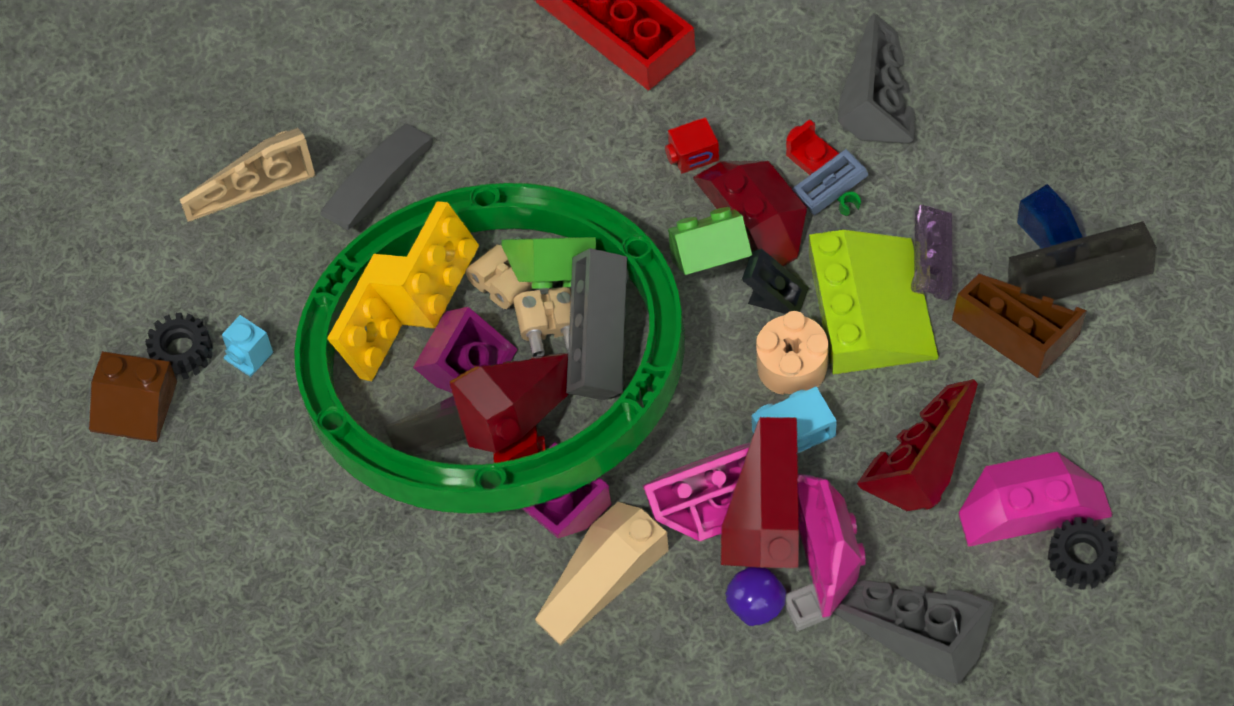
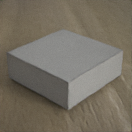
(803, 608)

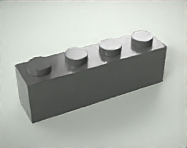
(597, 324)

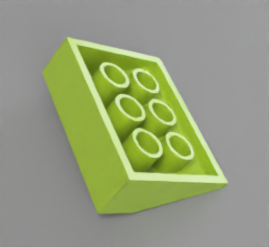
(869, 301)

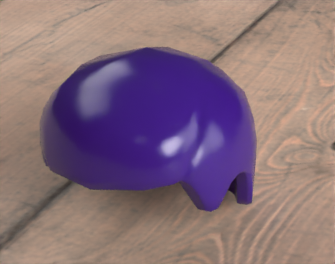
(755, 595)

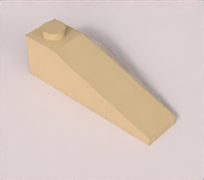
(261, 170)

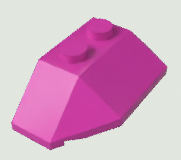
(697, 494)
(1030, 498)
(828, 541)

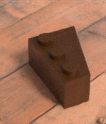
(1017, 324)

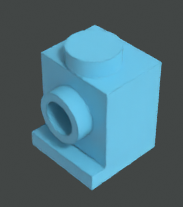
(246, 345)

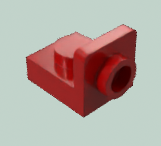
(807, 148)

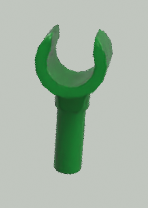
(848, 197)

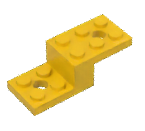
(403, 291)

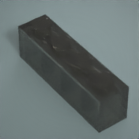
(1084, 263)

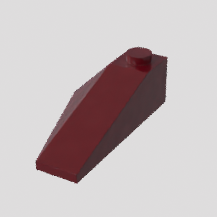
(925, 459)

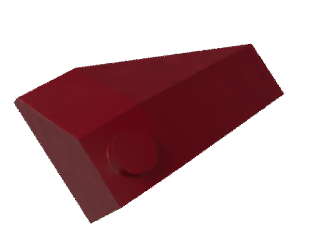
(508, 398)
(763, 511)

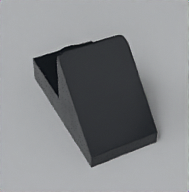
(773, 284)

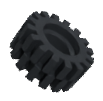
(175, 329)
(1082, 533)

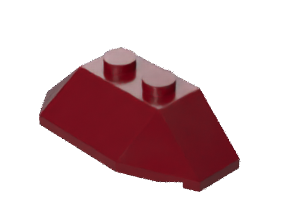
(768, 205)

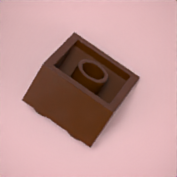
(130, 396)

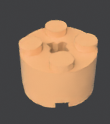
(792, 353)

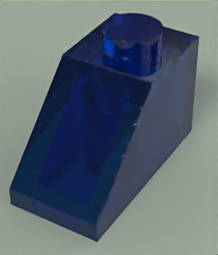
(1047, 218)

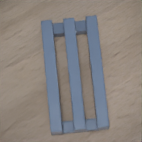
(833, 185)

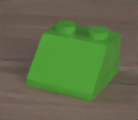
(708, 241)
(545, 258)

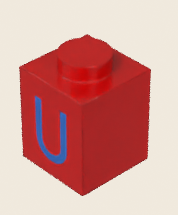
(692, 145)

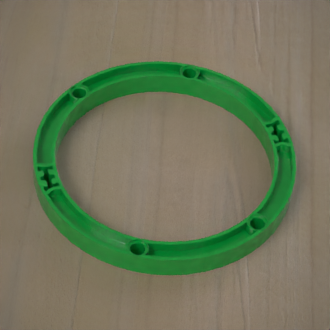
(529, 478)

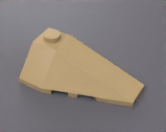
(605, 563)

